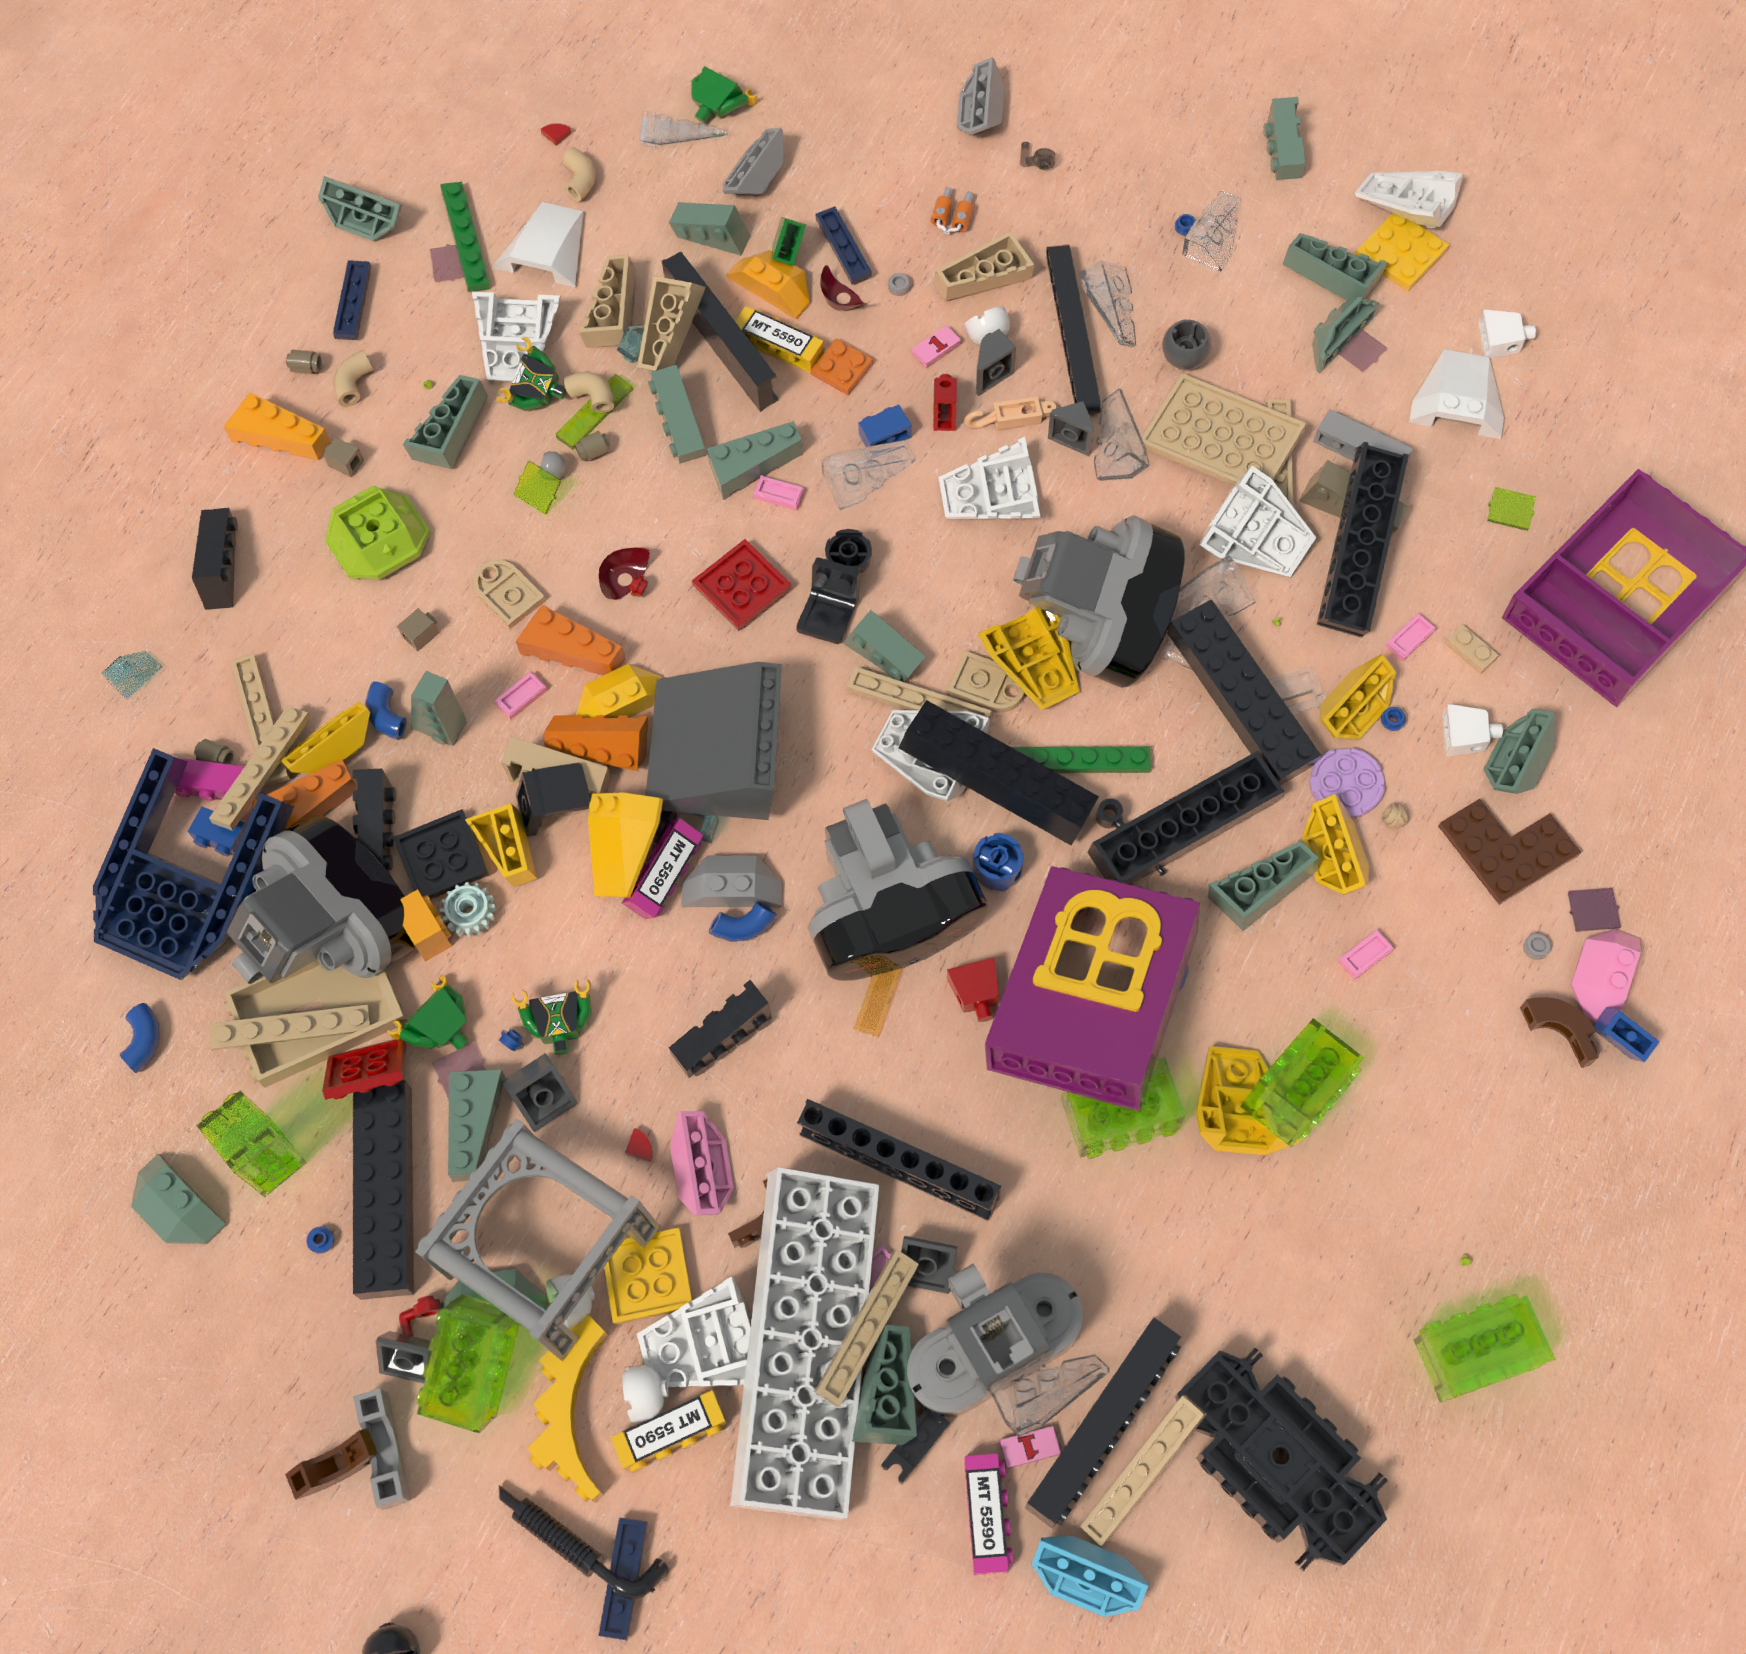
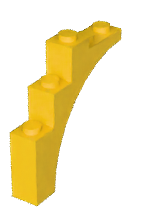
(558, 1405)

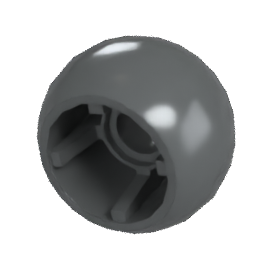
(1181, 344)

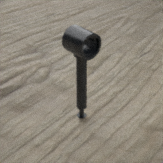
(1116, 822)

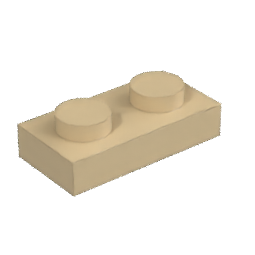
(1471, 649)

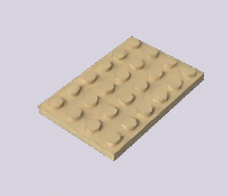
(1221, 432)

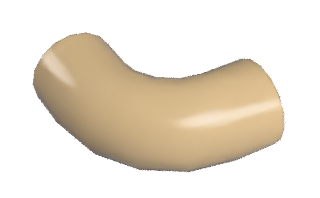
(583, 172)
(347, 376)
(594, 386)

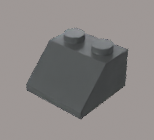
(995, 361)
(539, 1092)

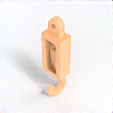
(1009, 413)

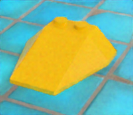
(1034, 656)
(620, 839)
(1225, 1085)

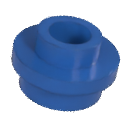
(1183, 221)
(1395, 713)
(511, 1039)
(326, 1243)

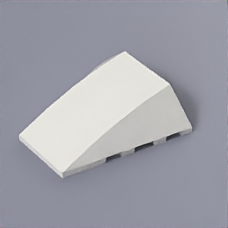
(547, 243)
(502, 325)
(992, 486)
(701, 1340)

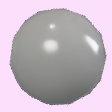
(554, 463)

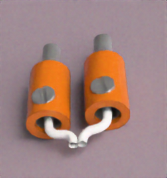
(962, 214)

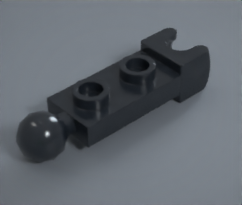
(908, 1456)

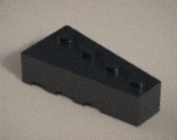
(215, 558)
(375, 813)
(722, 1031)

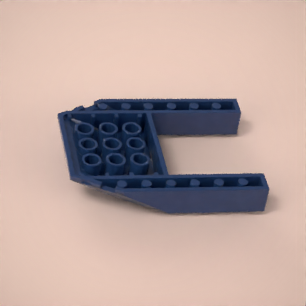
(159, 908)

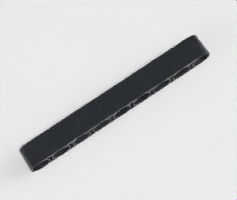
(1073, 327)

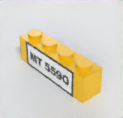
(780, 339)
(669, 1431)

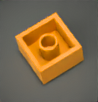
(424, 925)

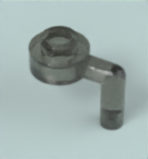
(1043, 158)

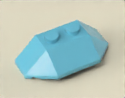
(1089, 1576)

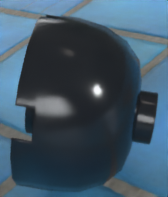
(850, 549)
(391, 1640)

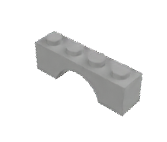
(388, 1473)

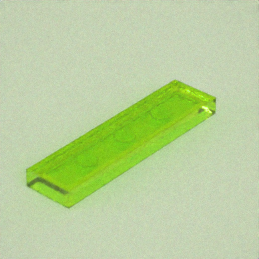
(586, 419)

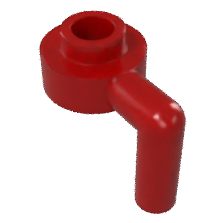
(426, 1307)

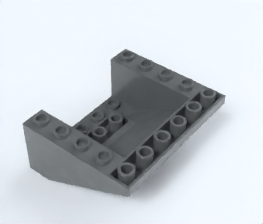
(716, 741)

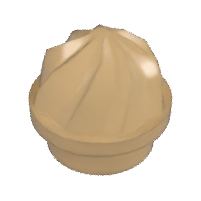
(1394, 816)

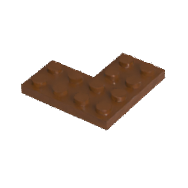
(1505, 862)

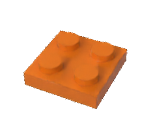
(841, 366)

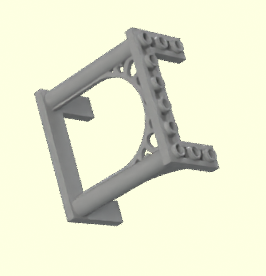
(544, 1325)

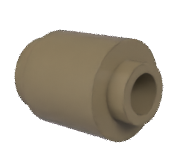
(304, 361)
(592, 446)
(213, 752)

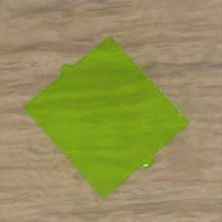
(537, 487)
(1511, 508)

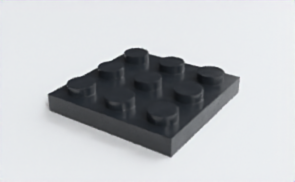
(441, 855)

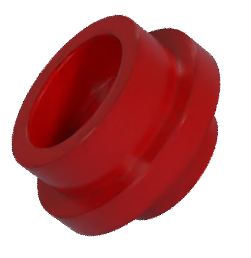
(638, 586)

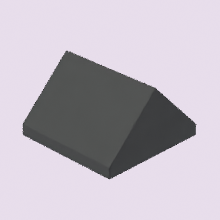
(1072, 427)
(935, 1263)
(402, 1356)

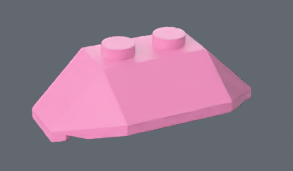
(1605, 972)
(700, 1164)

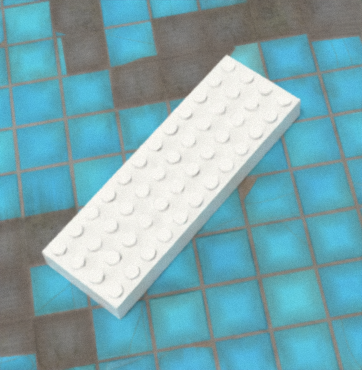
(808, 1291)

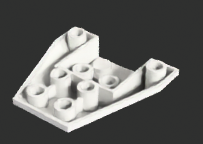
(918, 773)

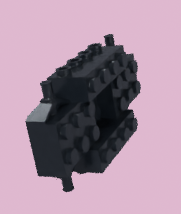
(1305, 1491)

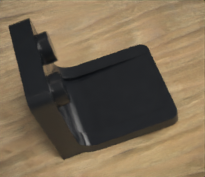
(830, 601)
(551, 792)

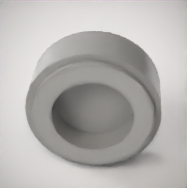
(899, 284)
(1537, 946)

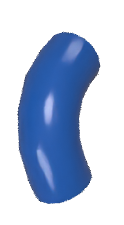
(381, 715)
(743, 927)
(144, 1038)

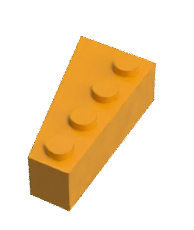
(271, 426)

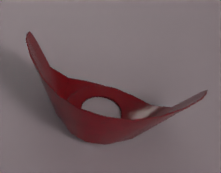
(832, 288)
(626, 560)

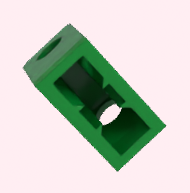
(787, 240)

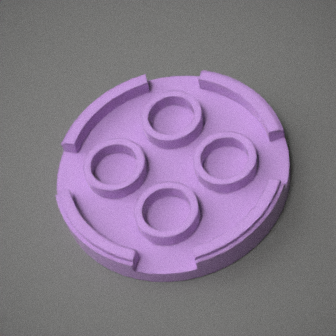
(1351, 776)

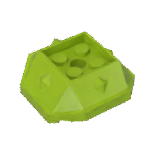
(376, 553)

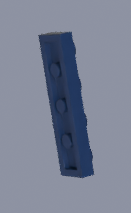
(843, 245)
(352, 300)
(625, 1563)

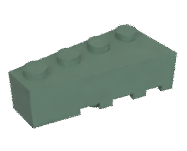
(1334, 267)
(436, 710)
(471, 1116)

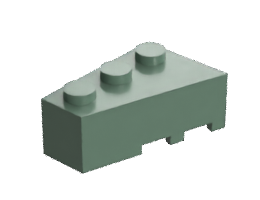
(1284, 139)
(711, 226)

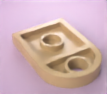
(508, 593)
(983, 684)

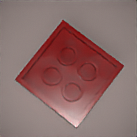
(741, 584)
(364, 1069)

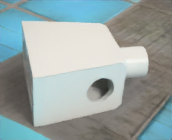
(1503, 333)
(1467, 730)

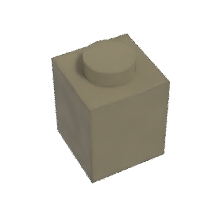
(343, 457)
(418, 629)

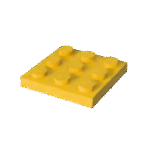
(1405, 247)
(648, 1279)

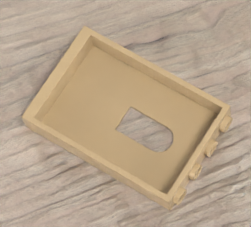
(336, 990)

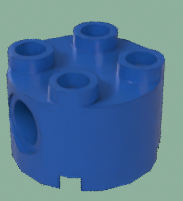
(997, 861)

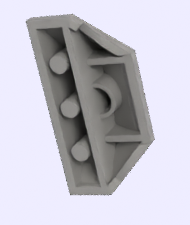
(981, 99)
(757, 165)
(731, 883)

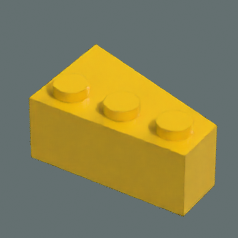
(506, 842)

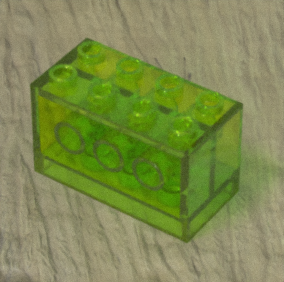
(1303, 1083)
(1120, 1128)
(251, 1143)
(1489, 1347)
(467, 1364)

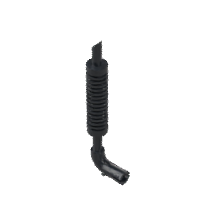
(577, 1550)

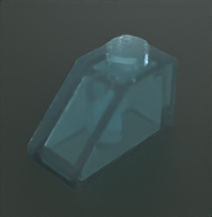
(631, 343)
(131, 672)

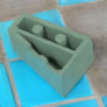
(884, 647)

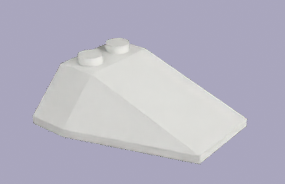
(1416, 195)
(1460, 390)
(1258, 527)

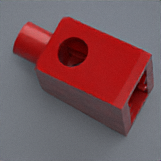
(945, 392)
(975, 987)

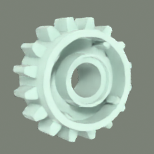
(470, 922)

